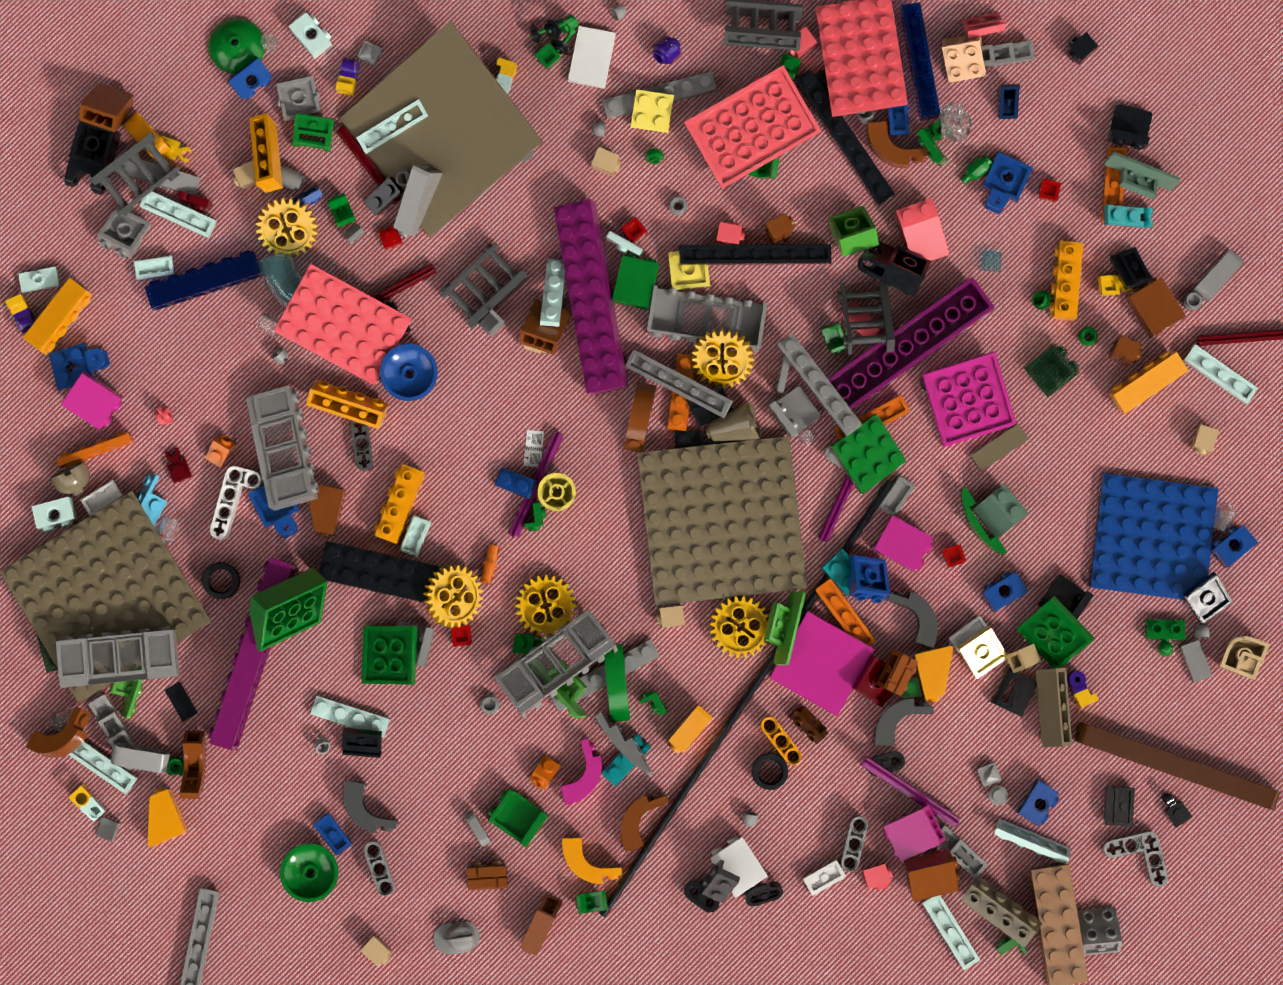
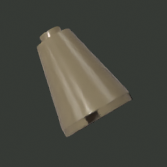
(737, 425)

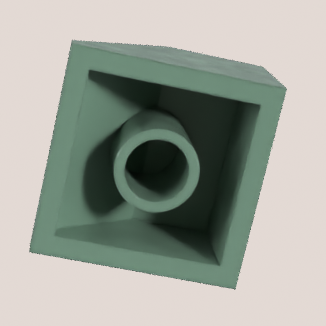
(1000, 511)

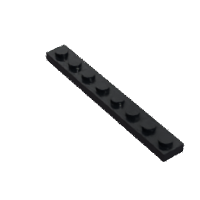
(844, 138)
(755, 254)

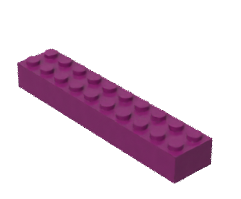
(591, 297)
(912, 343)
(247, 671)

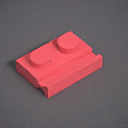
(983, 25)

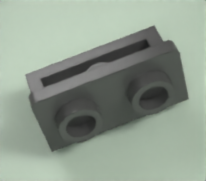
(719, 882)

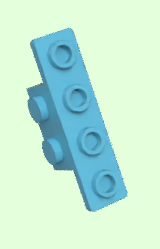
(151, 503)

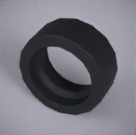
(235, 583)
(784, 771)

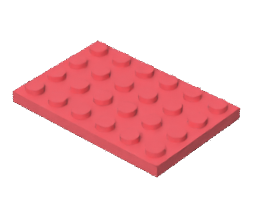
(861, 56)
(752, 127)
(341, 323)

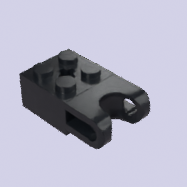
(90, 160)
(895, 267)

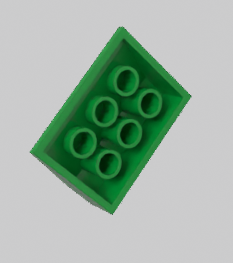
(287, 608)

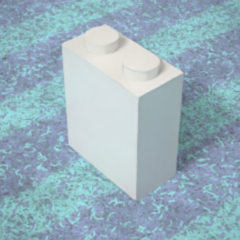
(741, 862)

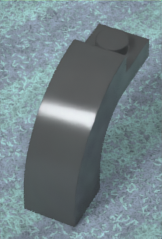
(926, 618)
(887, 722)
(354, 803)

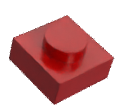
(1049, 190)
(634, 230)
(390, 237)
(954, 555)
(461, 636)

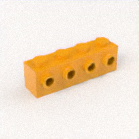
(265, 153)
(1067, 280)
(57, 316)
(1148, 381)
(347, 404)
(400, 504)

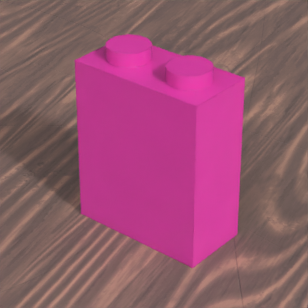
(92, 400)
(903, 544)
(914, 833)

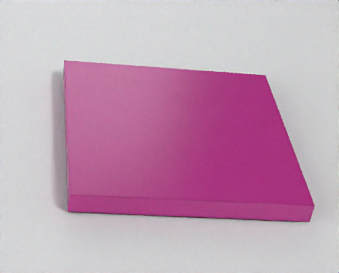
(968, 399)
(823, 663)

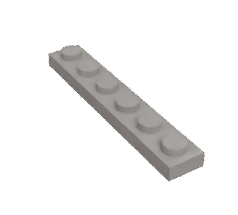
(681, 90)
(678, 383)
(819, 384)
(632, 660)
(200, 937)

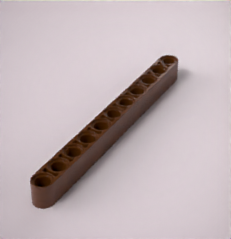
(1177, 766)

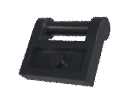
(1019, 695)

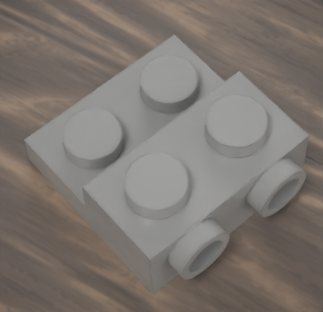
(123, 233)

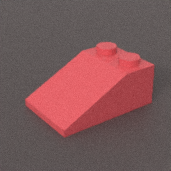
(922, 230)

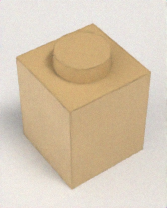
(606, 161)
(244, 175)
(1204, 440)
(671, 617)
(1023, 658)
(377, 951)

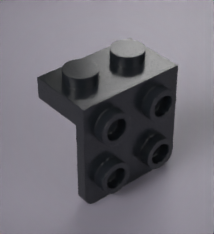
(1130, 127)

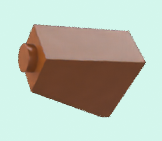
(327, 510)
(541, 924)

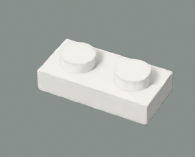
(824, 877)

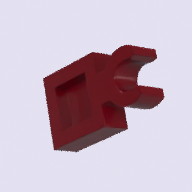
(199, 202)
(179, 468)

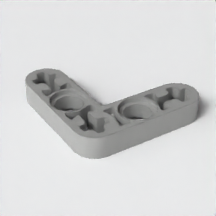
(1141, 846)

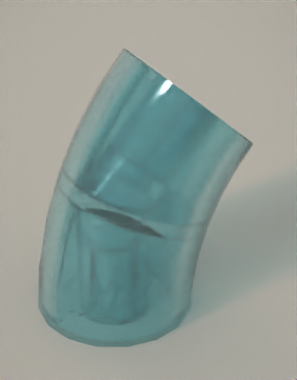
(280, 276)

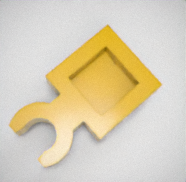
(175, 150)
(1110, 285)

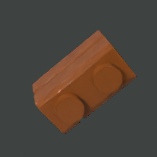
(779, 228)
(1125, 351)
(897, 673)
(487, 876)

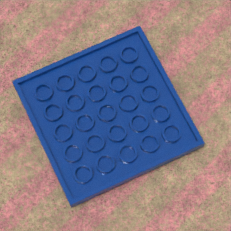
(1152, 536)

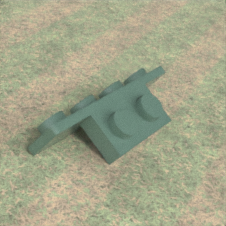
(1140, 176)

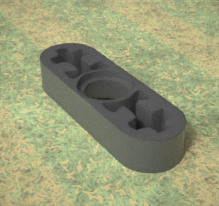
(369, 457)

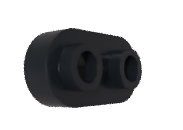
(885, 761)
(763, 893)
(699, 899)

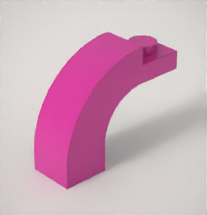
(586, 784)

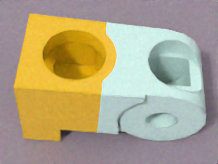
(506, 73)
(87, 803)

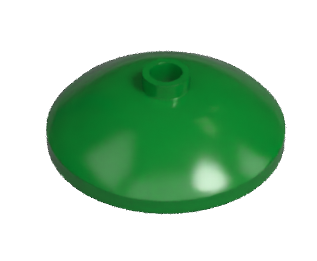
(234, 57)
(295, 874)

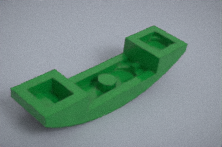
(993, 544)
(617, 685)

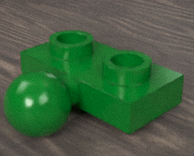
(1165, 631)

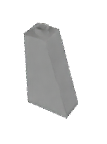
(416, 199)

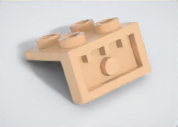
(963, 58)

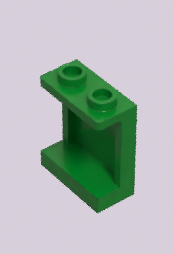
(635, 282)
(517, 817)

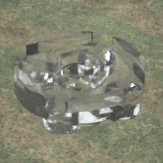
(950, 114)

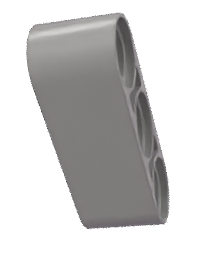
(1219, 275)
(140, 757)
(854, 853)
(378, 878)

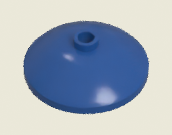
(406, 358)

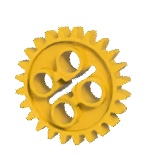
(303, 222)
(705, 357)
(462, 609)
(529, 610)
(730, 642)

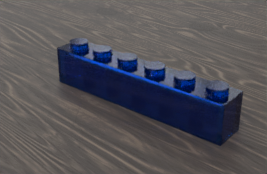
(919, 61)
(203, 281)

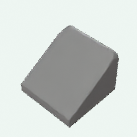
(353, 234)
(108, 829)

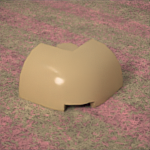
(1244, 656)

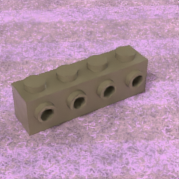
(1053, 707)
(1001, 911)

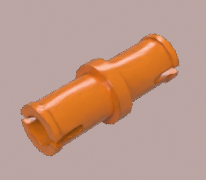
(490, 564)

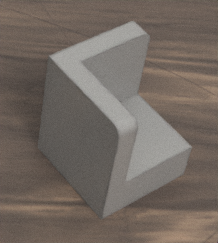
(492, 323)

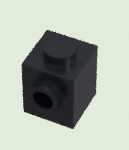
(1081, 48)

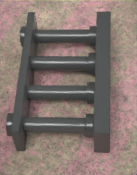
(758, 37)
(134, 156)
(502, 292)
(882, 308)

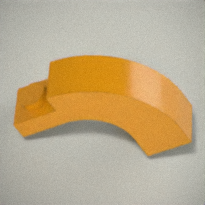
(581, 867)

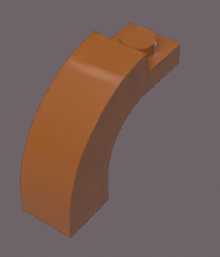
(887, 151)
(640, 417)
(63, 742)
(194, 764)
(630, 823)

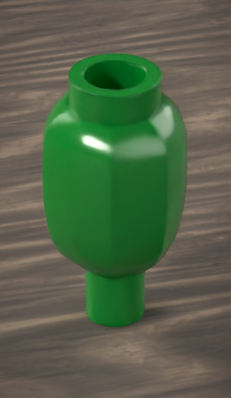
(977, 169)

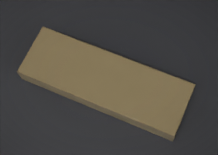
(999, 447)

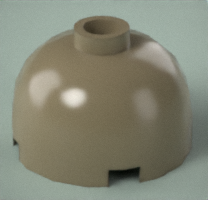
(72, 479)

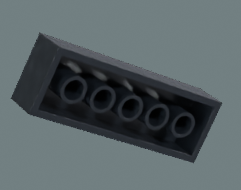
(376, 571)

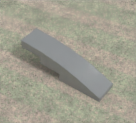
(1008, 53)
(183, 182)
(110, 721)
(628, 748)
(964, 854)

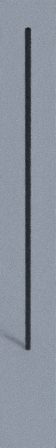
(734, 716)

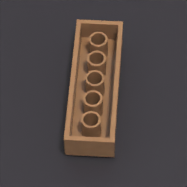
(1060, 930)

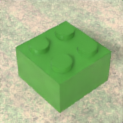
(853, 231)

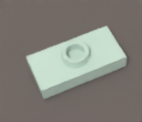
(624, 245)
(154, 267)
(39, 279)
(415, 536)

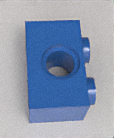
(238, 80)
(1244, 541)
(1015, 590)
(1028, 807)

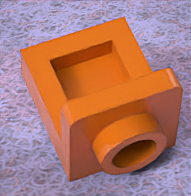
(220, 450)
(544, 772)

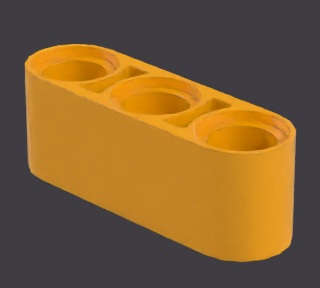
(140, 128)
(784, 750)

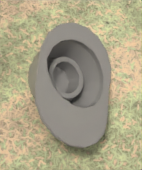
(456, 937)

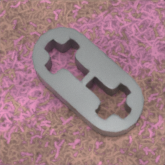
(477, 828)

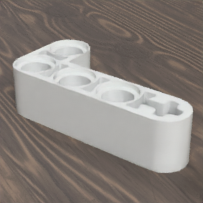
(232, 504)

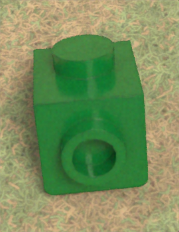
(767, 171)
(341, 210)
(833, 337)
(539, 514)
(524, 643)
(591, 902)
(1006, 944)

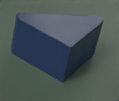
(1008, 101)

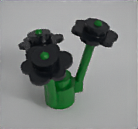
(554, 29)

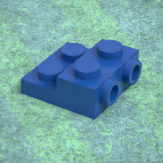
(868, 579)

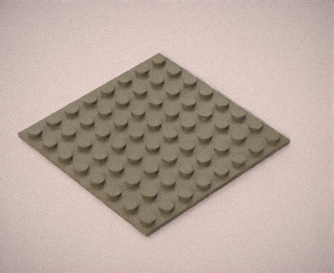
(469, 131)
(722, 520)
(104, 579)

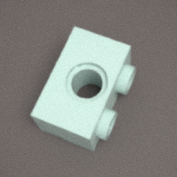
(315, 45)
(43, 512)

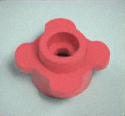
(164, 415)

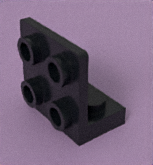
(1069, 595)

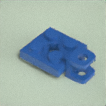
(1003, 190)
(84, 360)
(278, 518)

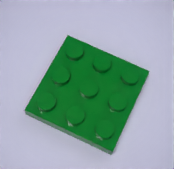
(868, 454)
(1055, 633)
(389, 655)

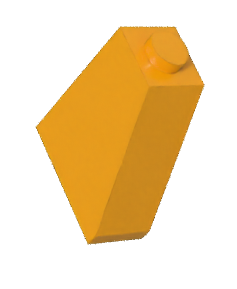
(933, 672)
(689, 730)
(164, 817)

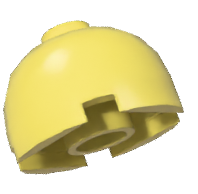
(556, 492)

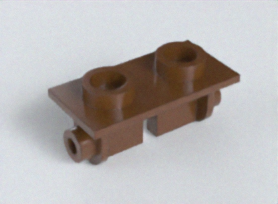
(802, 719)

